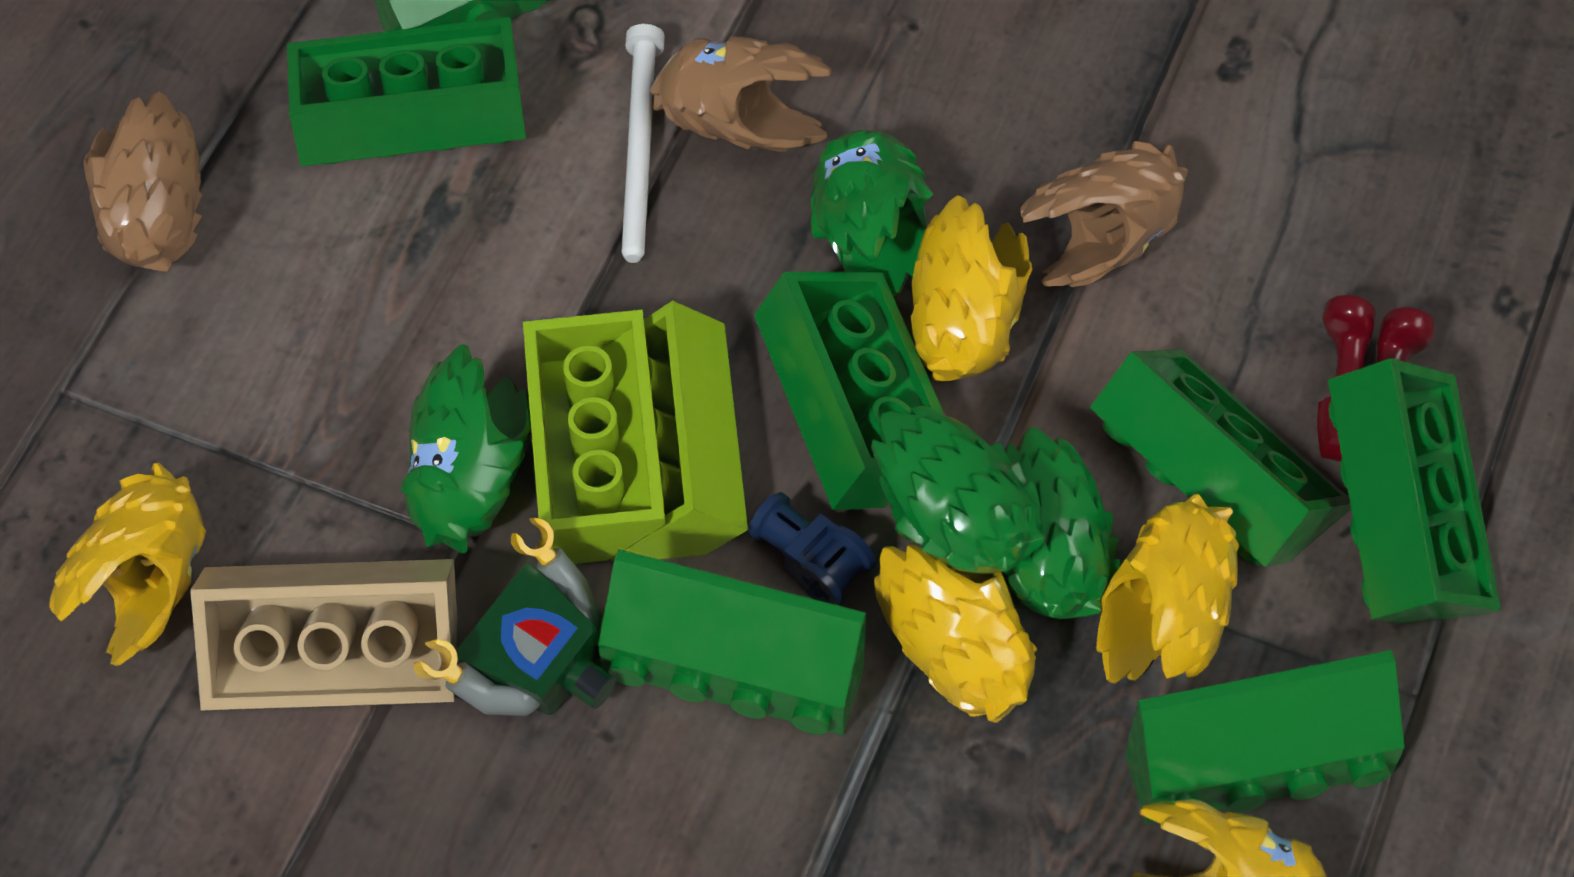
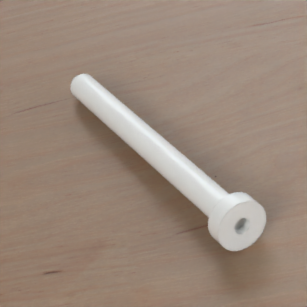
(645, 44)

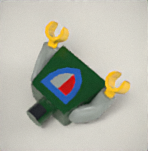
(531, 642)

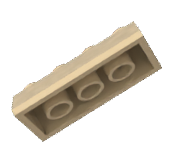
(322, 633)

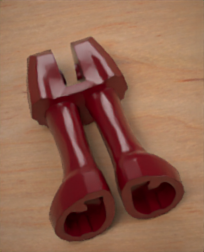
(1350, 325)

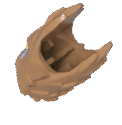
(728, 94)
(145, 184)
(1111, 209)

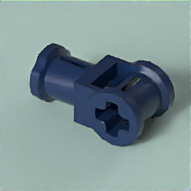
(815, 553)

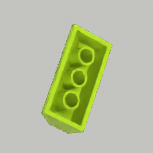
(593, 432)
(693, 435)

